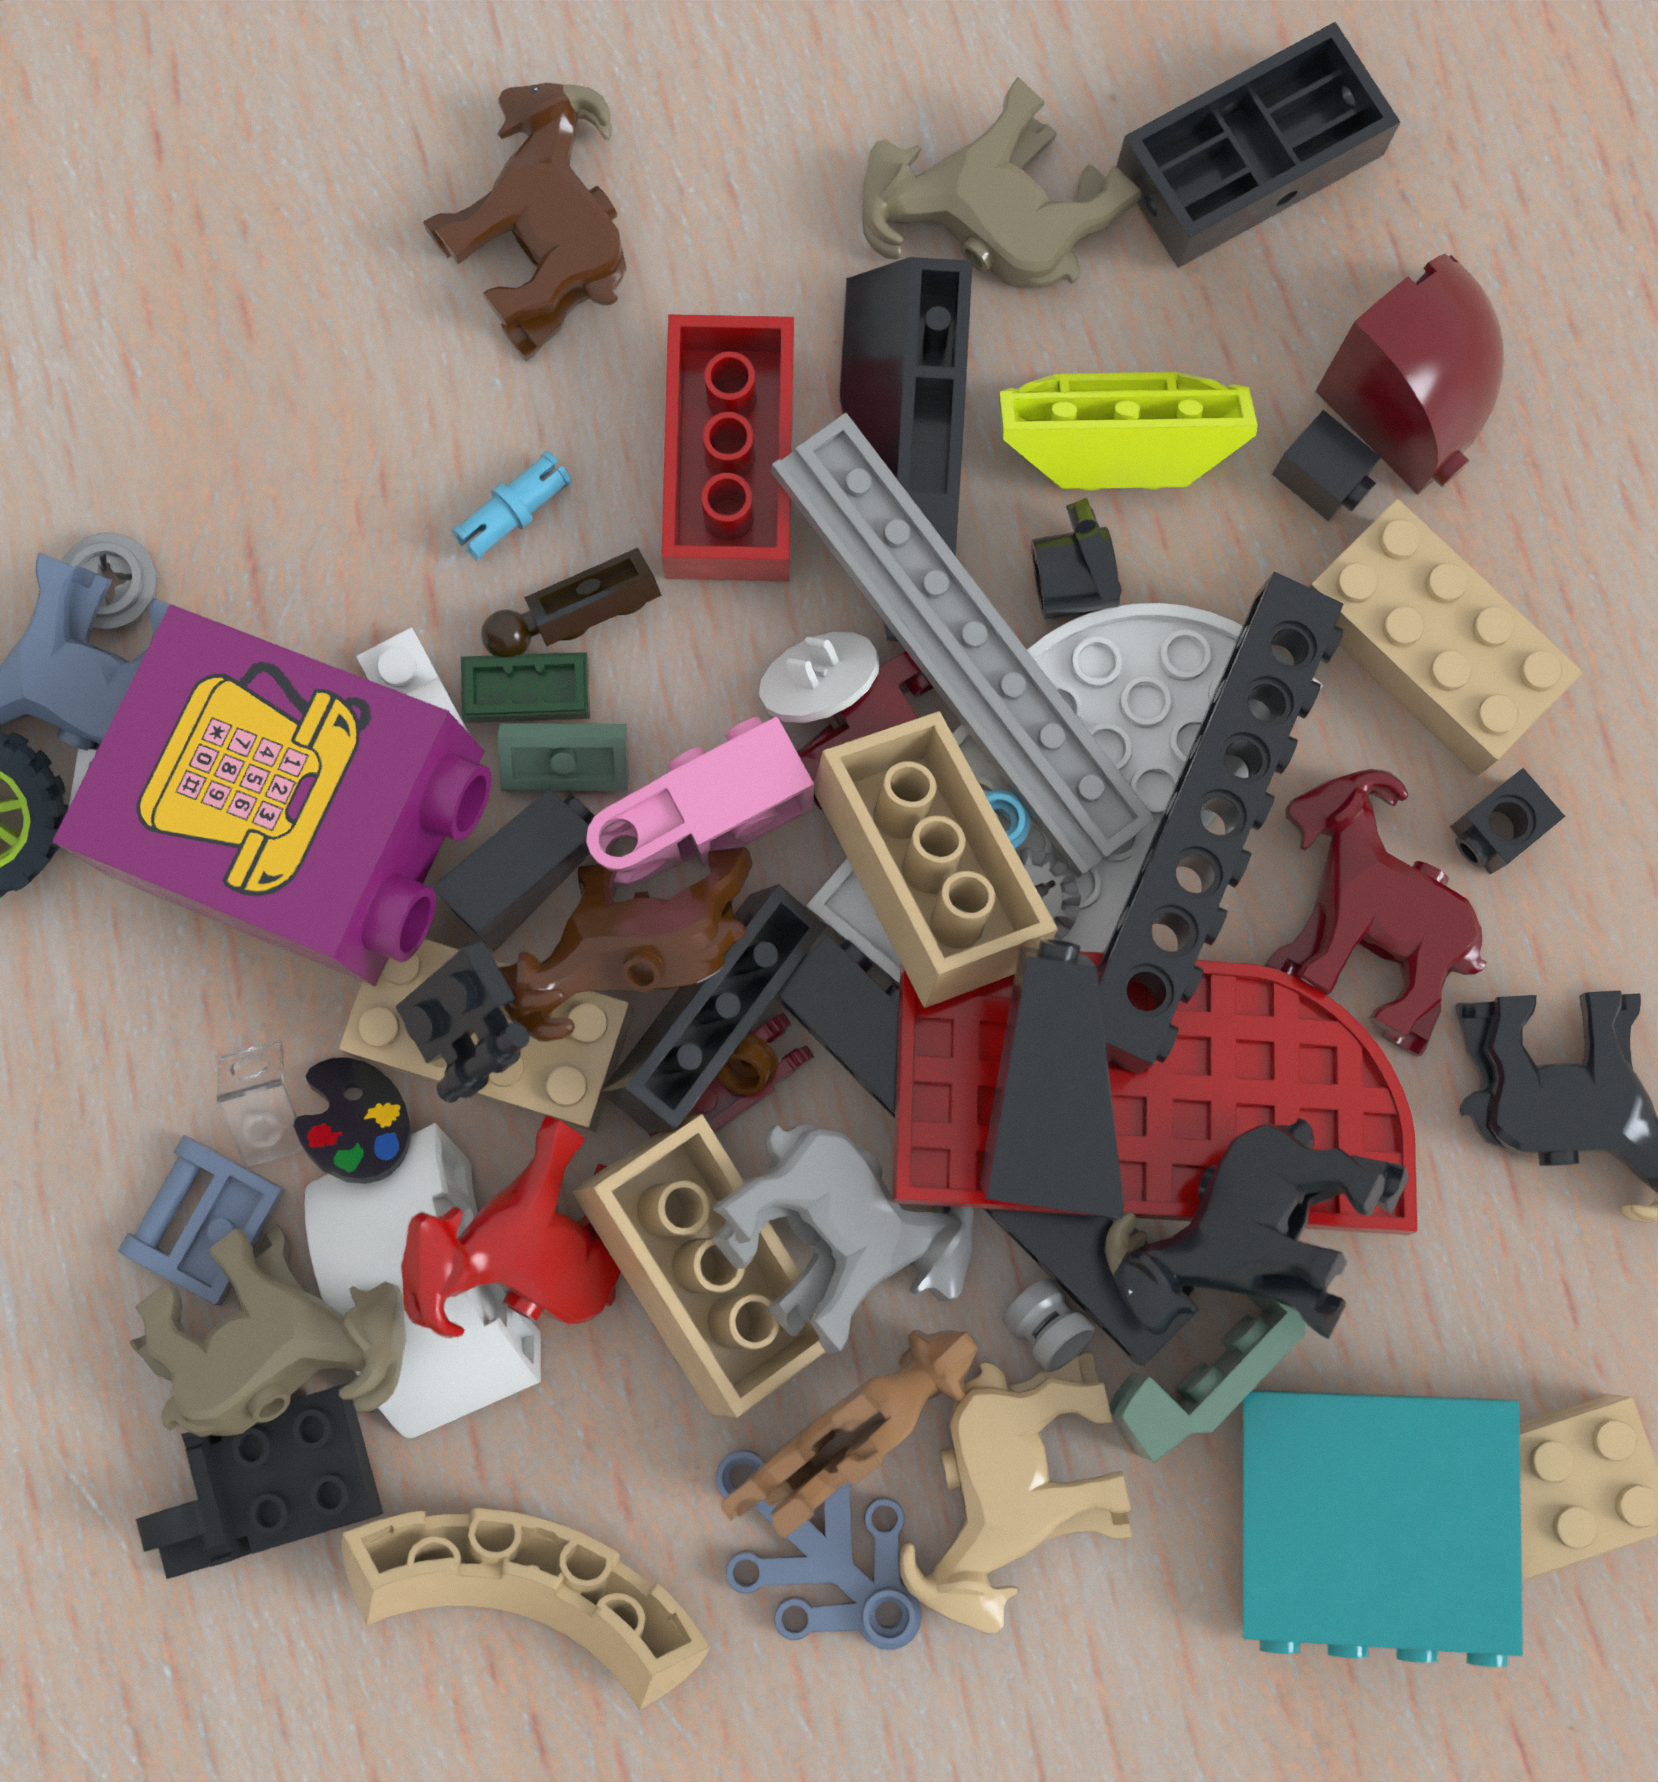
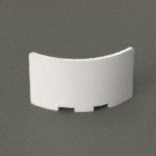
(360, 1242)

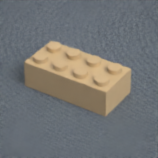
(1443, 638)
(931, 857)
(548, 1079)
(659, 1229)
(1585, 1484)

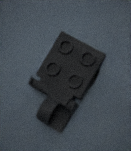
(268, 1486)

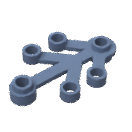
(831, 1561)

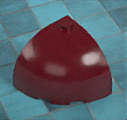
(1420, 373)

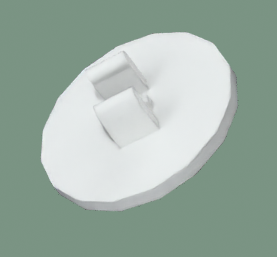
(819, 677)

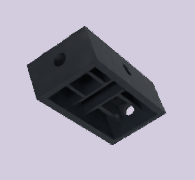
(1257, 144)

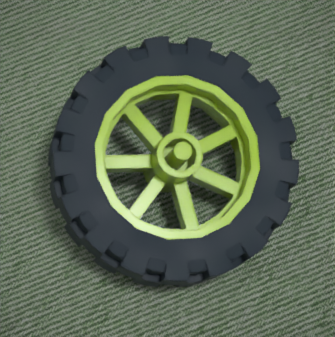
(42, 807)

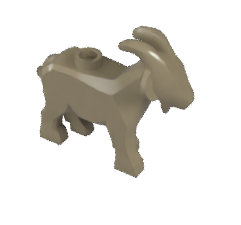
(992, 202)
(269, 1345)

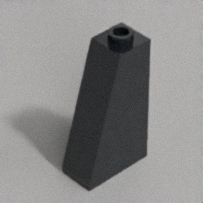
(1052, 1098)

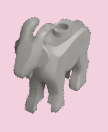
(849, 1223)

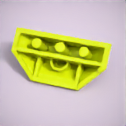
(1126, 427)

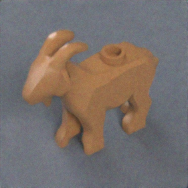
(855, 1432)

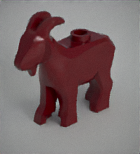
(1381, 905)

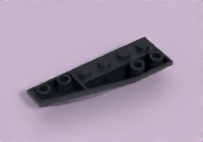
(909, 377)

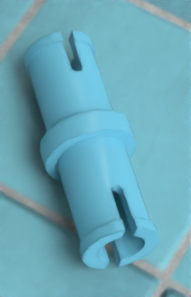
(511, 506)

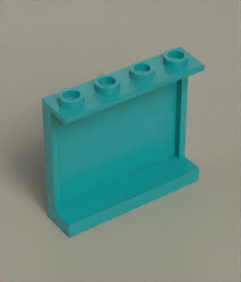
(1382, 1525)

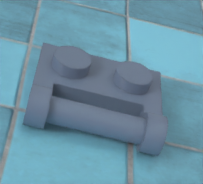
(230, 1202)

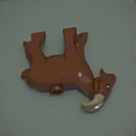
(550, 213)

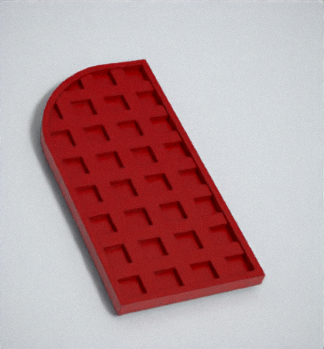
(1245, 1056)

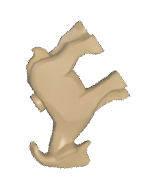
(1008, 1488)

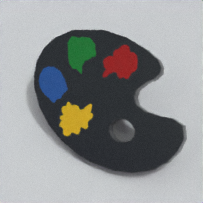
(358, 1137)

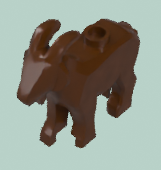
(630, 943)

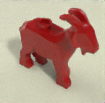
(516, 1242)

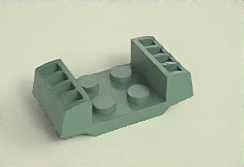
(1156, 1423)

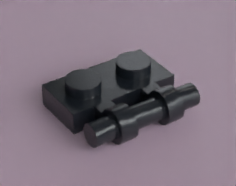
(452, 1006)

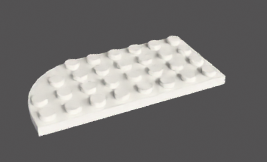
(1141, 690)

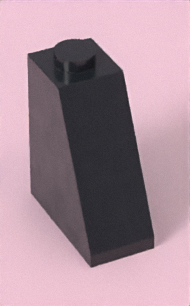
(518, 867)

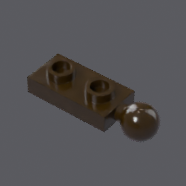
(573, 605)

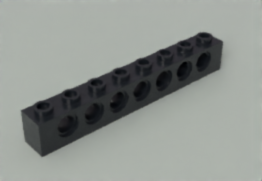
(1280, 615)

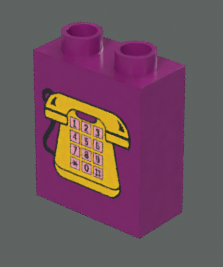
(277, 796)

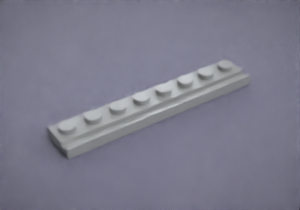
(962, 644)

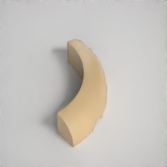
(530, 1571)

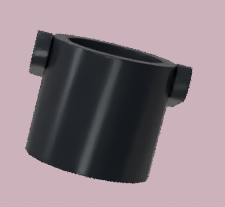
(1076, 568)

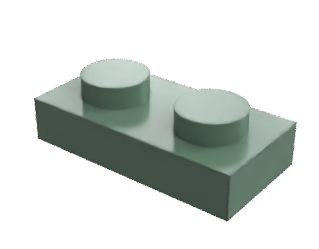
(563, 757)

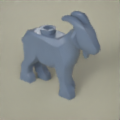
(55, 668)

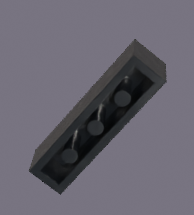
(709, 1020)

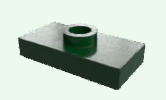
(525, 687)

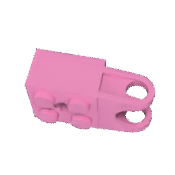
(706, 803)

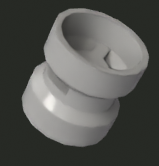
(1049, 1325)

